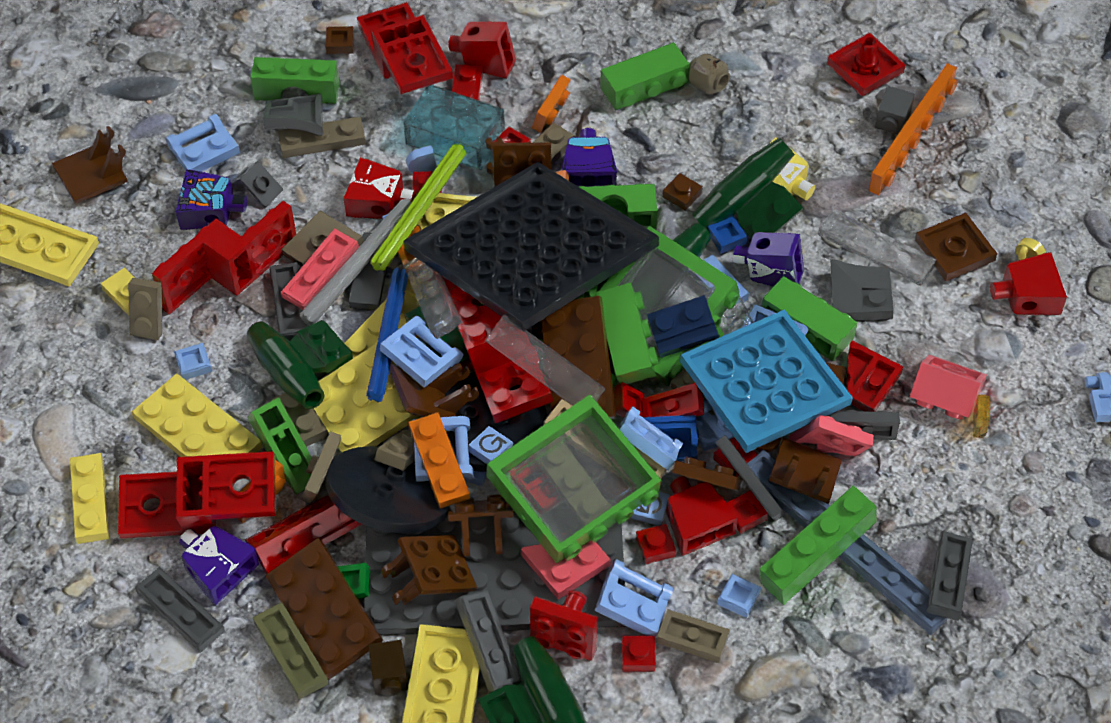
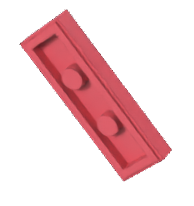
(319, 268)

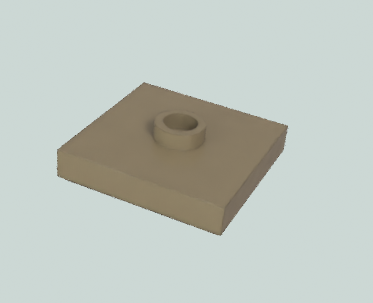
(312, 235)
(318, 467)

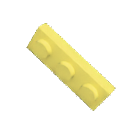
(89, 498)

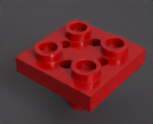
(866, 57)
(565, 626)

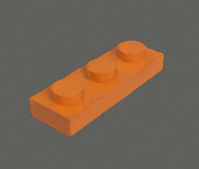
(439, 460)

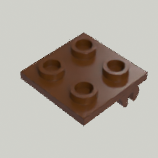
(515, 157)
(92, 169)
(432, 398)
(805, 470)
(493, 506)
(436, 567)

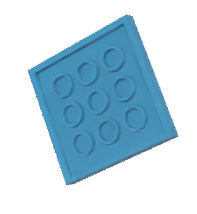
(765, 380)

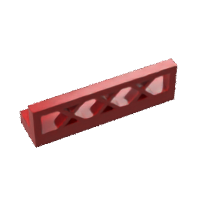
(296, 531)

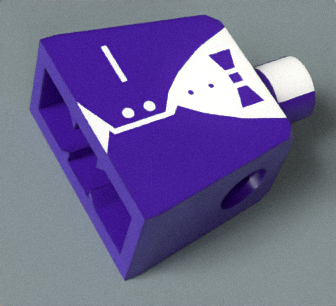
(772, 257)
(217, 561)

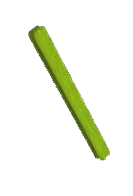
(418, 207)

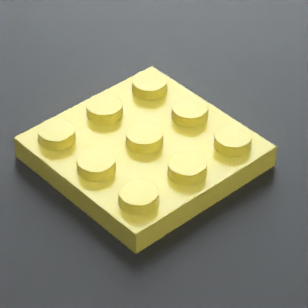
(351, 413)

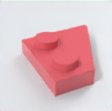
(833, 436)
(569, 574)

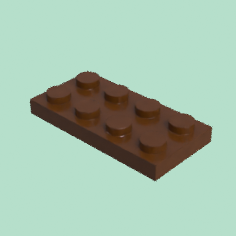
(580, 337)
(324, 608)

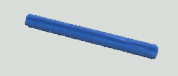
(389, 325)

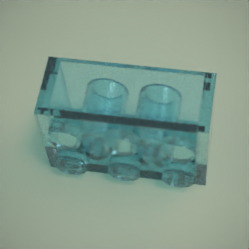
(451, 118)

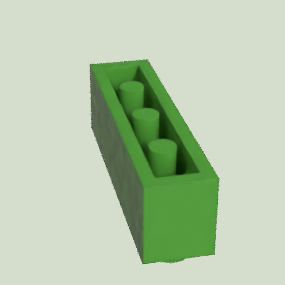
(818, 545)

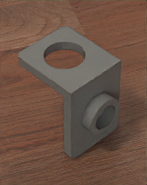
(258, 183)

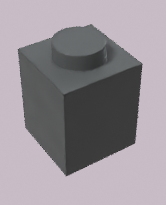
(894, 110)

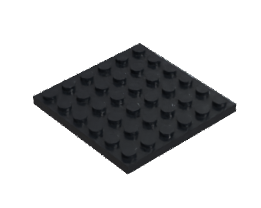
(531, 245)

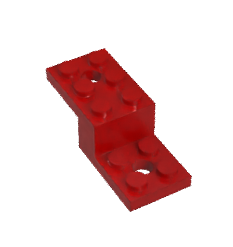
(404, 48)
(225, 257)
(493, 368)
(196, 494)

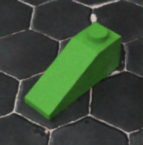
(280, 435)

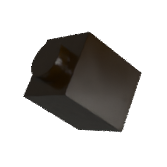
(388, 667)

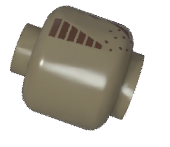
(709, 73)

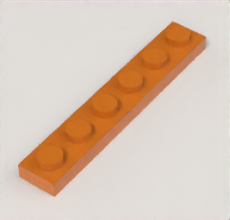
(911, 132)

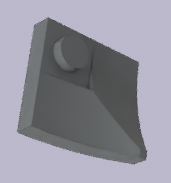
(295, 113)
(861, 290)

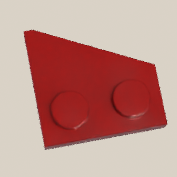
(869, 377)

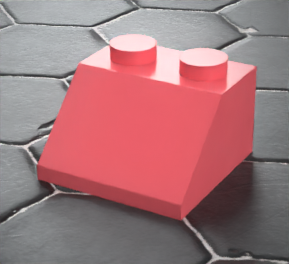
(947, 386)

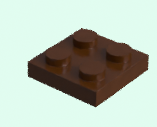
(956, 246)
(719, 476)

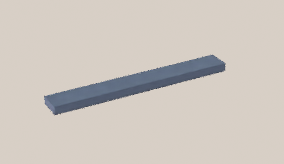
(862, 556)

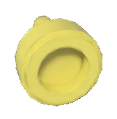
(1028, 248)

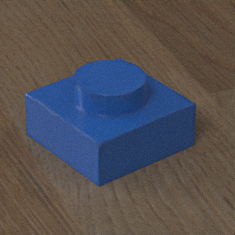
(727, 234)

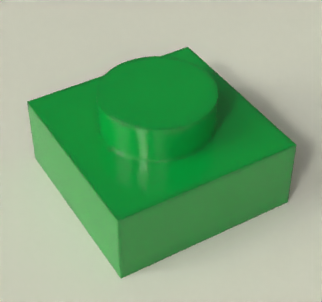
(358, 578)

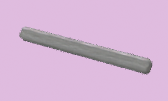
(353, 266)

